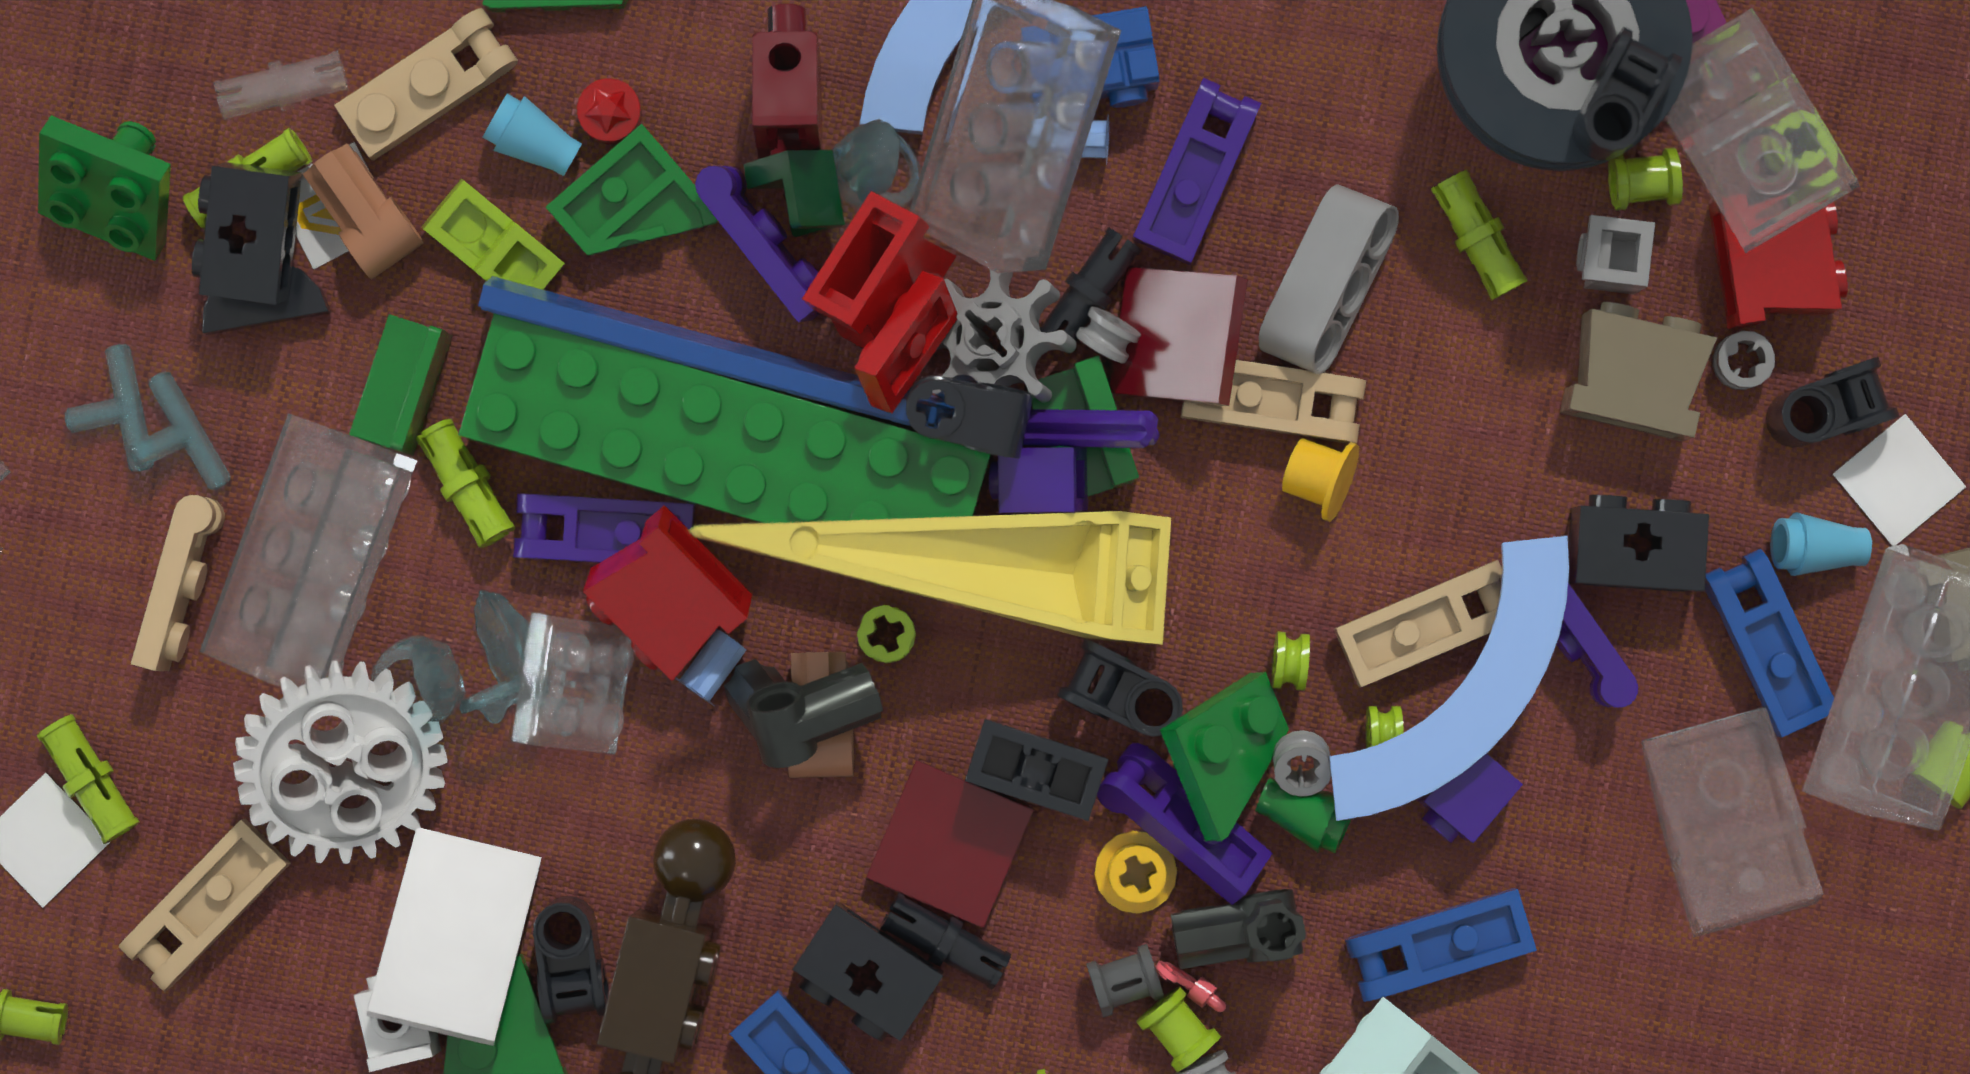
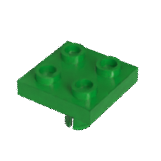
(105, 185)

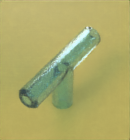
(123, 408)
(183, 432)

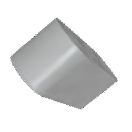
(1328, 279)

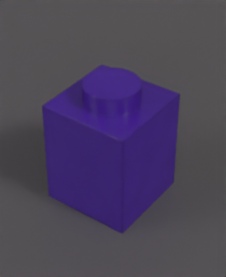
(1041, 480)
(1470, 800)

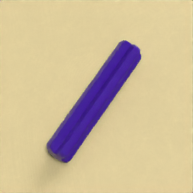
(1091, 428)

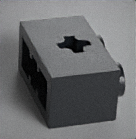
(270, 204)
(1675, 555)
(1036, 769)
(904, 974)

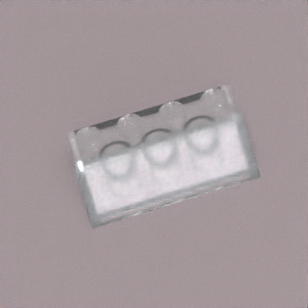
(1013, 130)
(308, 553)
(1903, 698)

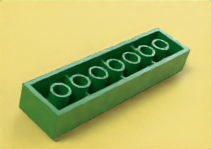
(706, 435)

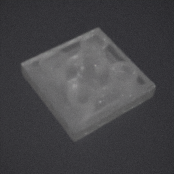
(572, 685)

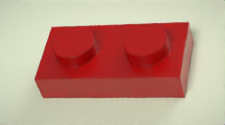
(906, 342)

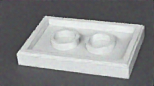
(454, 936)

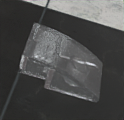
(1755, 134)
(1731, 822)

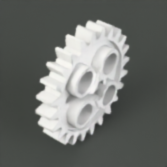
(369, 716)

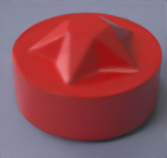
(609, 110)

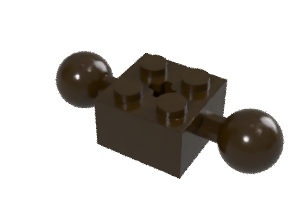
(668, 952)

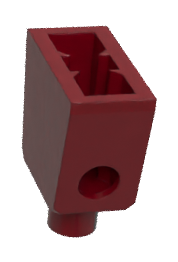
(786, 84)

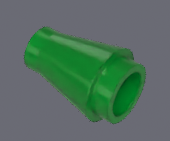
(1304, 817)

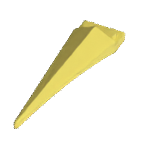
(1053, 570)

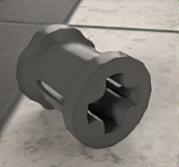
(1125, 980)

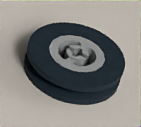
(1517, 110)

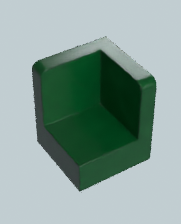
(808, 184)

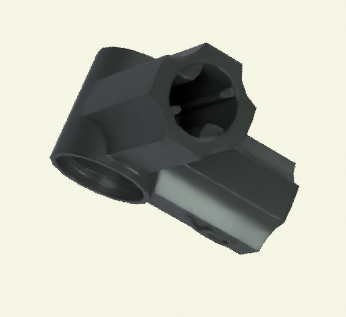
(794, 718)
(1254, 928)

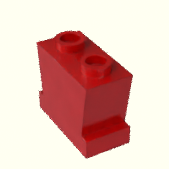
(873, 267)
(1782, 275)
(666, 594)

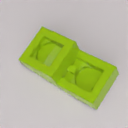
(490, 239)

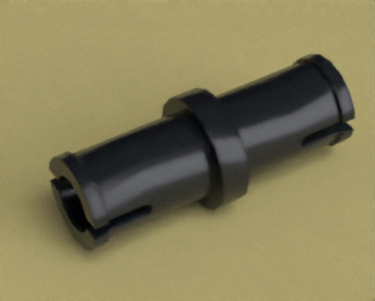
(1091, 285)
(945, 941)

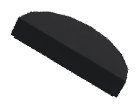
(227, 314)

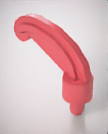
(1200, 990)

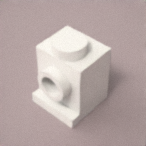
(390, 1047)

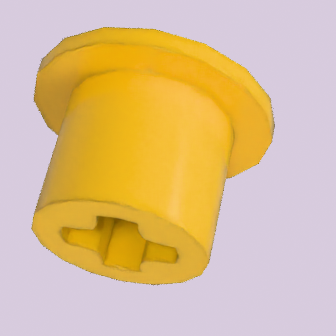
(1321, 475)
(1135, 872)

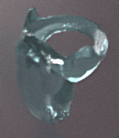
(869, 161)
(504, 641)
(434, 672)

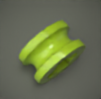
(1290, 661)
(1383, 726)

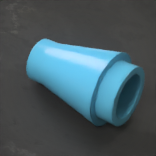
(530, 135)
(1814, 545)

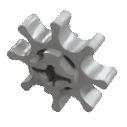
(1016, 327)

